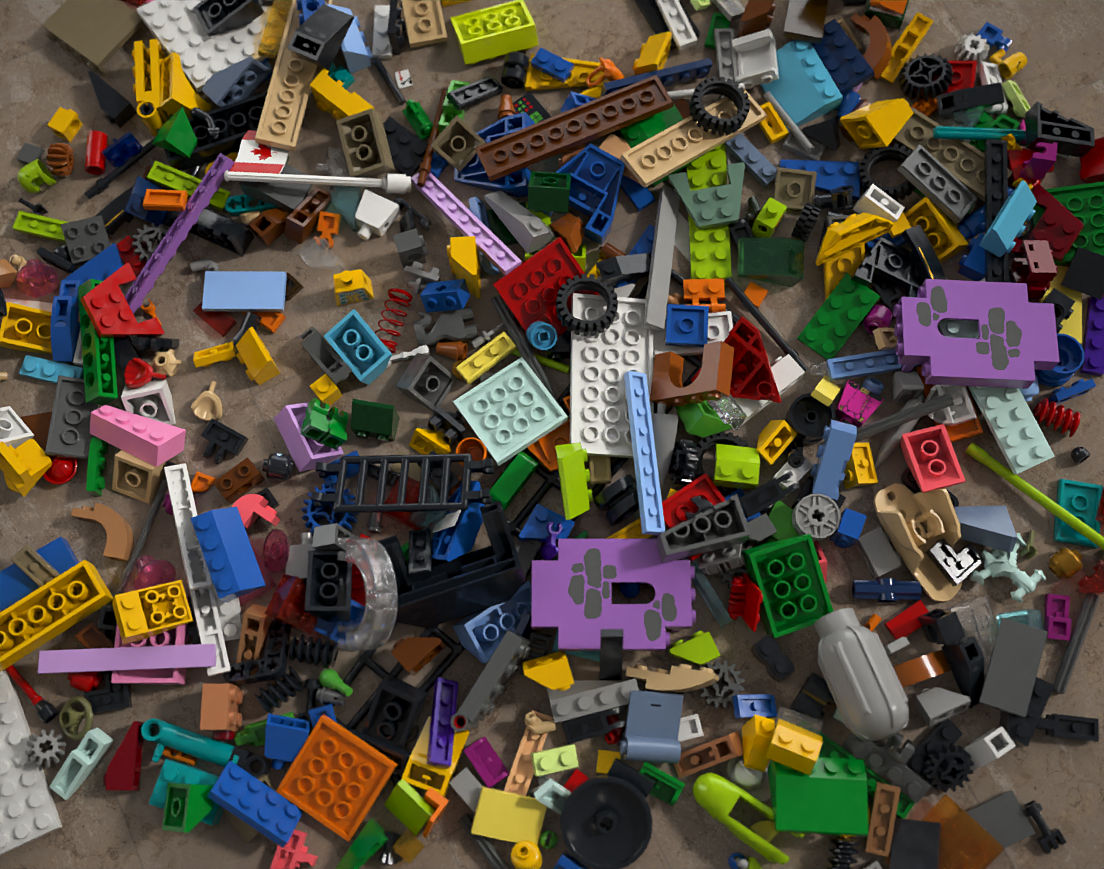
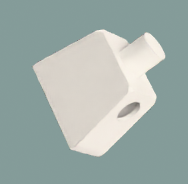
(375, 215)

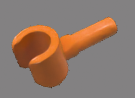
(150, 310)

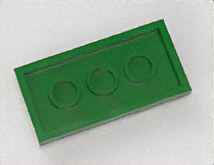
(838, 317)

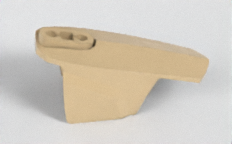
(914, 526)

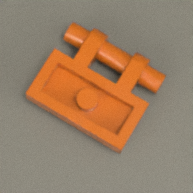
(705, 290)

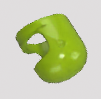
(33, 175)

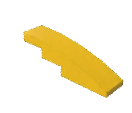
(906, 45)

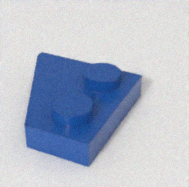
(536, 525)

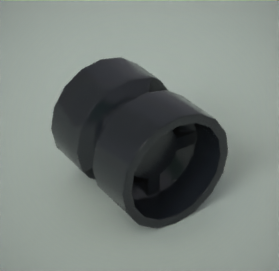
(515, 70)

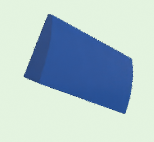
(17, 585)

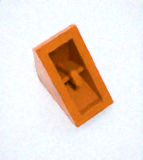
(890, 6)

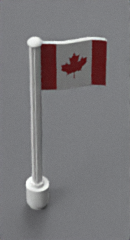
(265, 163)

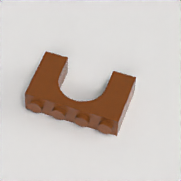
(711, 383)

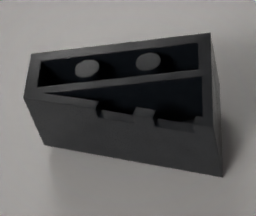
(1048, 126)
(1022, 729)

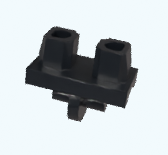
(450, 423)

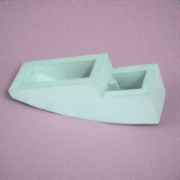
(81, 763)

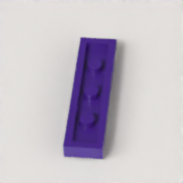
(1094, 338)
(441, 731)

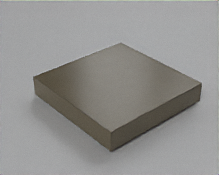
(794, 187)

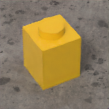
(326, 390)

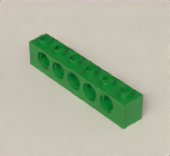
(97, 356)

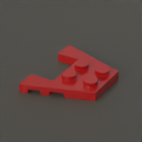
(111, 312)

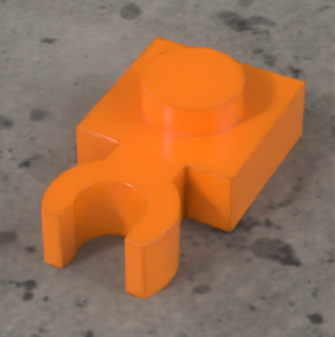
(328, 225)

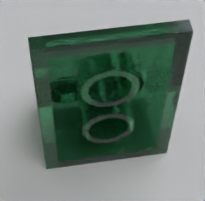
(771, 260)

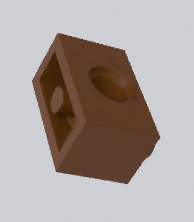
(239, 480)

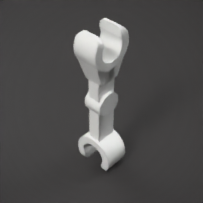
(406, 355)

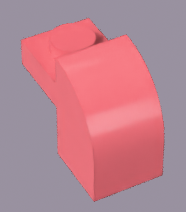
(252, 506)

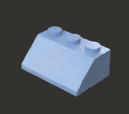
(353, 48)

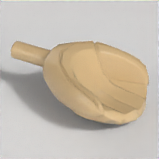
(207, 405)

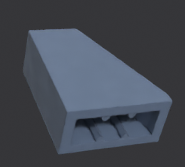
(987, 526)

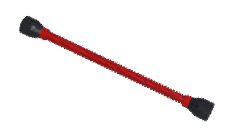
(44, 709)

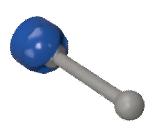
(740, 861)

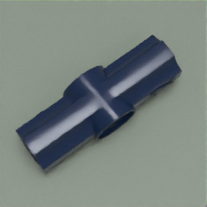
(886, 590)

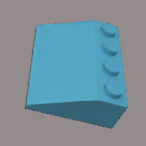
(803, 84)

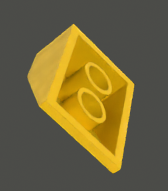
(26, 329)

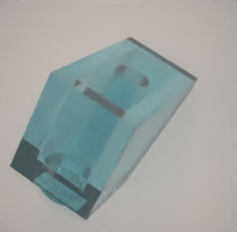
(346, 202)

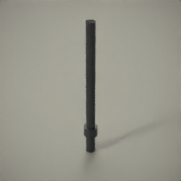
(103, 183)
(764, 322)

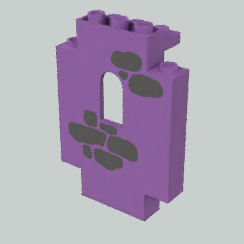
(1011, 342)
(576, 594)

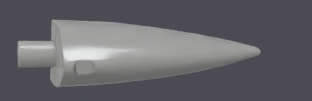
(893, 436)
(664, 437)

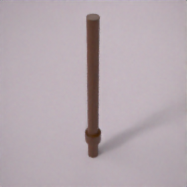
(425, 167)

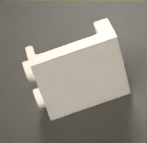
(756, 58)

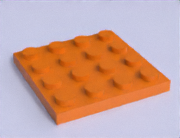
(336, 778)

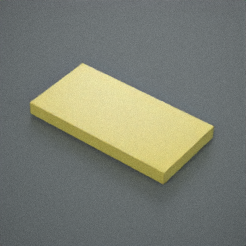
(1073, 324)

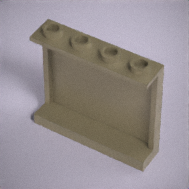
(93, 29)

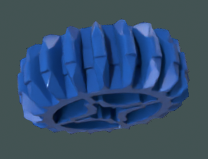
(322, 511)

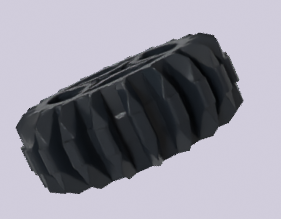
(925, 77)

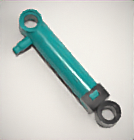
(201, 747)

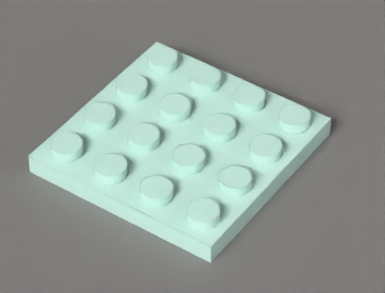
(510, 411)

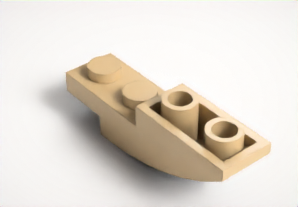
(680, 678)

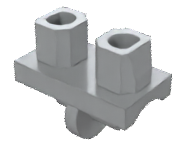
(418, 278)

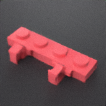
(293, 853)

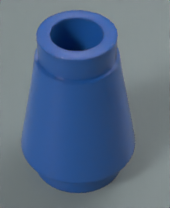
(848, 103)

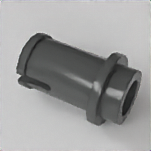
(375, 523)
(329, 696)

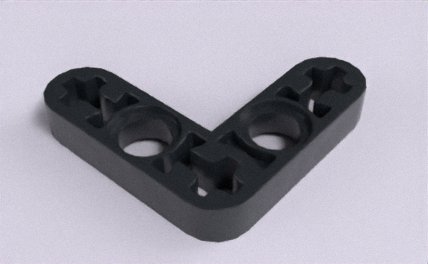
(267, 663)

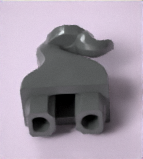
(447, 327)

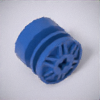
(1070, 360)

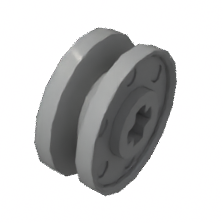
(820, 506)

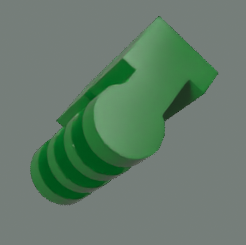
(325, 424)

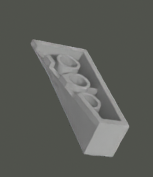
(589, 697)

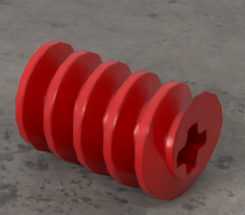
(1057, 416)

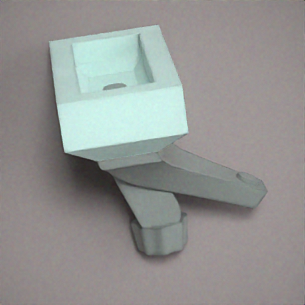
(550, 793)

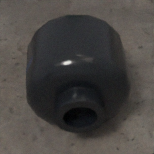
(278, 466)

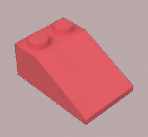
(931, 458)

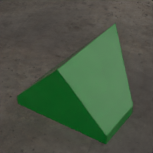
(177, 135)

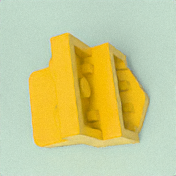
(23, 465)

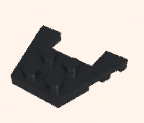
(891, 263)

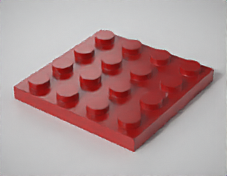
(534, 285)

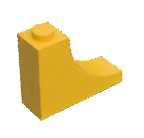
(176, 90)

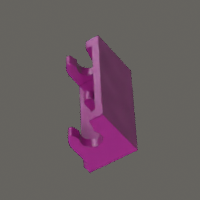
(1040, 163)
(486, 762)

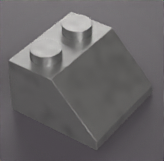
(426, 381)

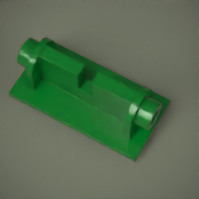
(418, 119)

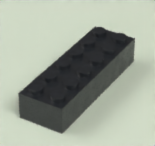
(233, 123)

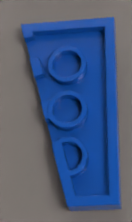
(829, 173)

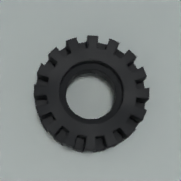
(806, 222)

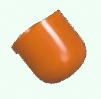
(474, 447)

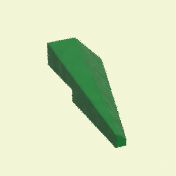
(364, 846)

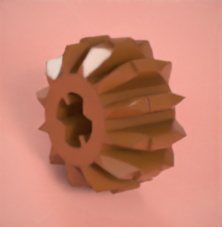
(60, 159)

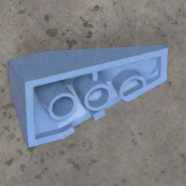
(485, 629)

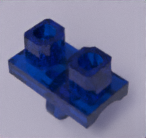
(122, 149)

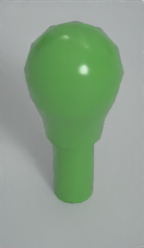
(330, 679)

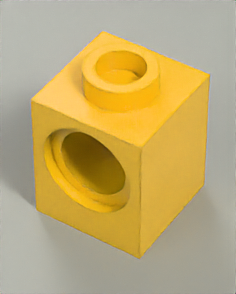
(65, 124)

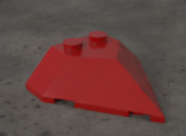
(751, 368)

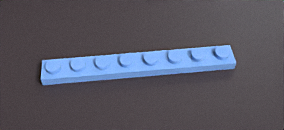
(644, 453)

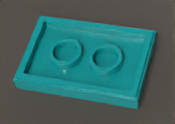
(1081, 501)

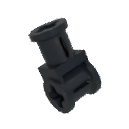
(836, 199)

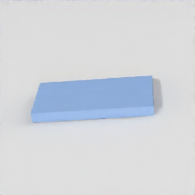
(244, 291)

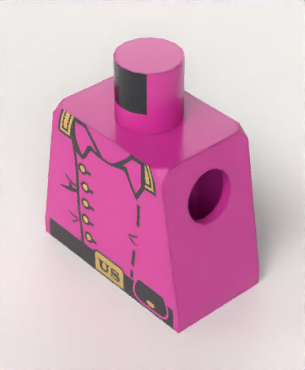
(856, 404)

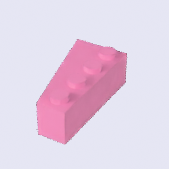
(137, 435)

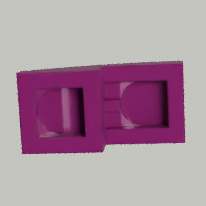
(1056, 616)

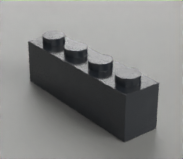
(220, 231)

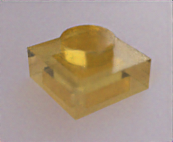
(408, 846)

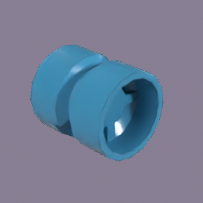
(541, 335)

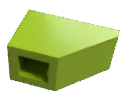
(696, 651)

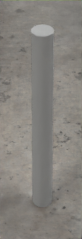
(789, 122)

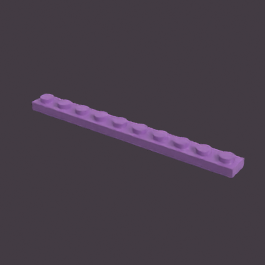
(178, 232)

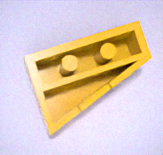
(335, 99)

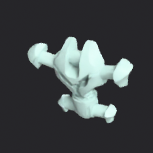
(1004, 564)

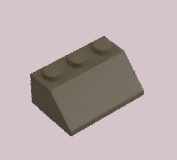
(365, 144)

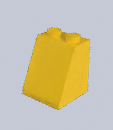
(877, 122)

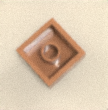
(221, 707)

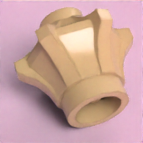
(165, 363)

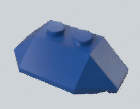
(458, 539)

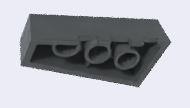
(706, 532)

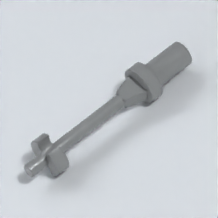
(485, 337)

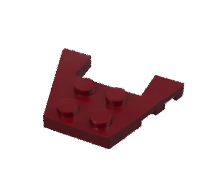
(1055, 225)

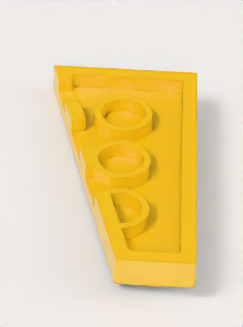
(540, 81)

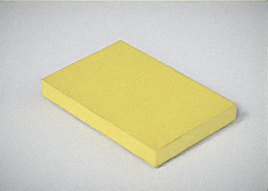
(508, 816)

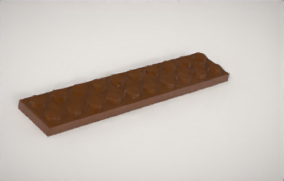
(573, 127)

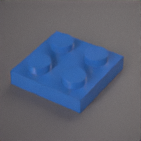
(686, 325)

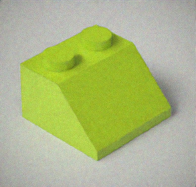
(736, 467)

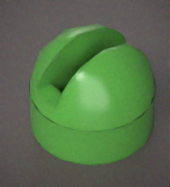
(553, 841)

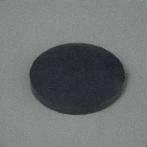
(606, 823)

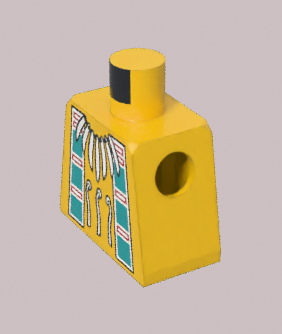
(352, 287)

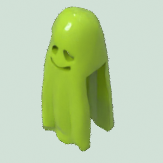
(719, 797)

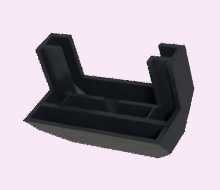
(462, 584)

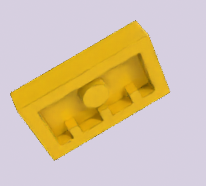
(860, 467)

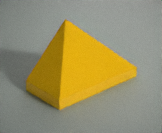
(426, 440)

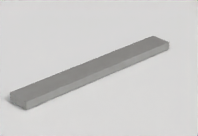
(726, 67)
(661, 259)

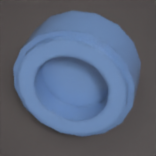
(873, 385)

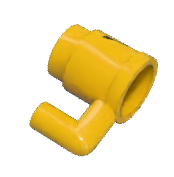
(1010, 65)

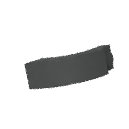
(323, 355)

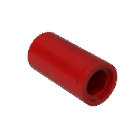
(94, 158)

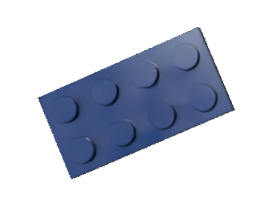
(255, 804)

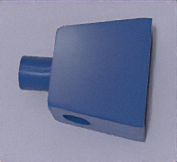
(284, 739)

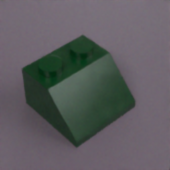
(549, 192)
(374, 420)

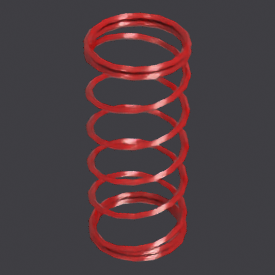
(394, 298)

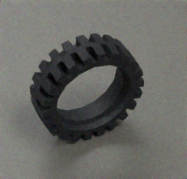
(714, 123)
(881, 154)
(592, 284)
(709, 441)

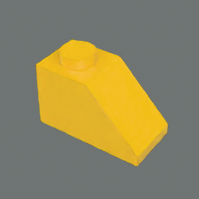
(774, 440)
(756, 741)

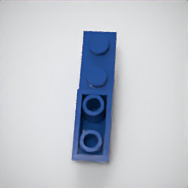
(64, 322)

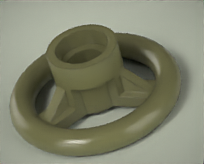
(70, 718)

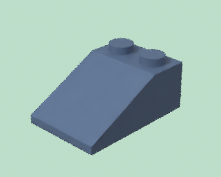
(236, 81)

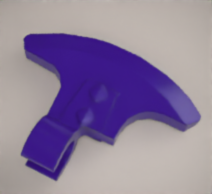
(549, 549)

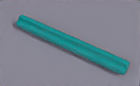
(976, 133)

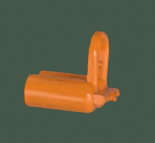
(610, 72)

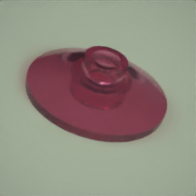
(276, 550)

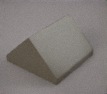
(457, 143)

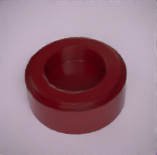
(224, 735)

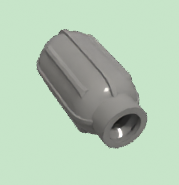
(860, 677)

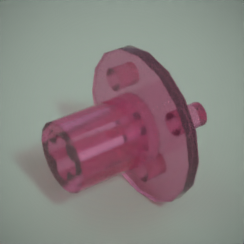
(37, 279)
(153, 572)

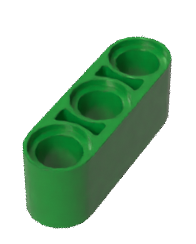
(513, 479)

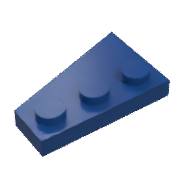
(100, 266)

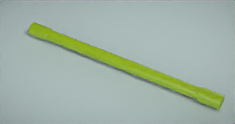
(984, 458)

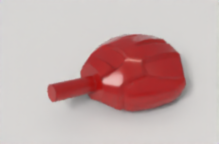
(139, 373)

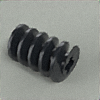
(313, 652)
(280, 690)
(843, 853)

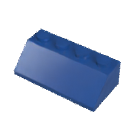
(228, 553)

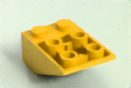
(151, 611)
(426, 776)

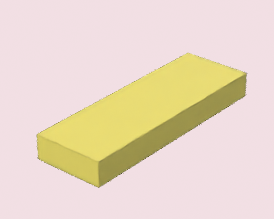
(486, 358)
(826, 390)

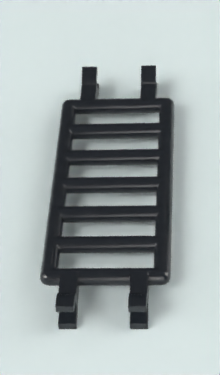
(325, 470)

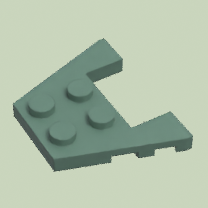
(715, 204)

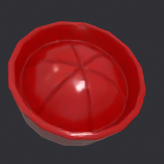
(61, 470)

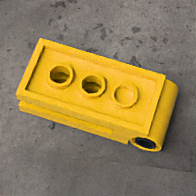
(147, 87)

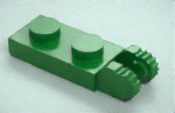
(96, 465)

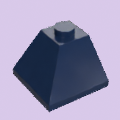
(135, 201)

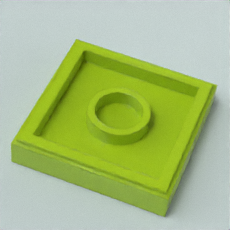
(409, 807)

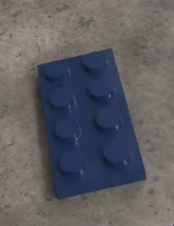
(842, 58)

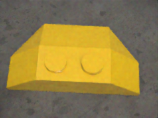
(851, 234)

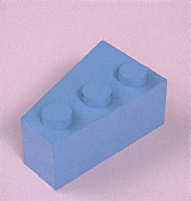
(833, 458)

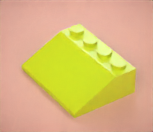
(494, 31)

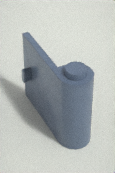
(652, 729)

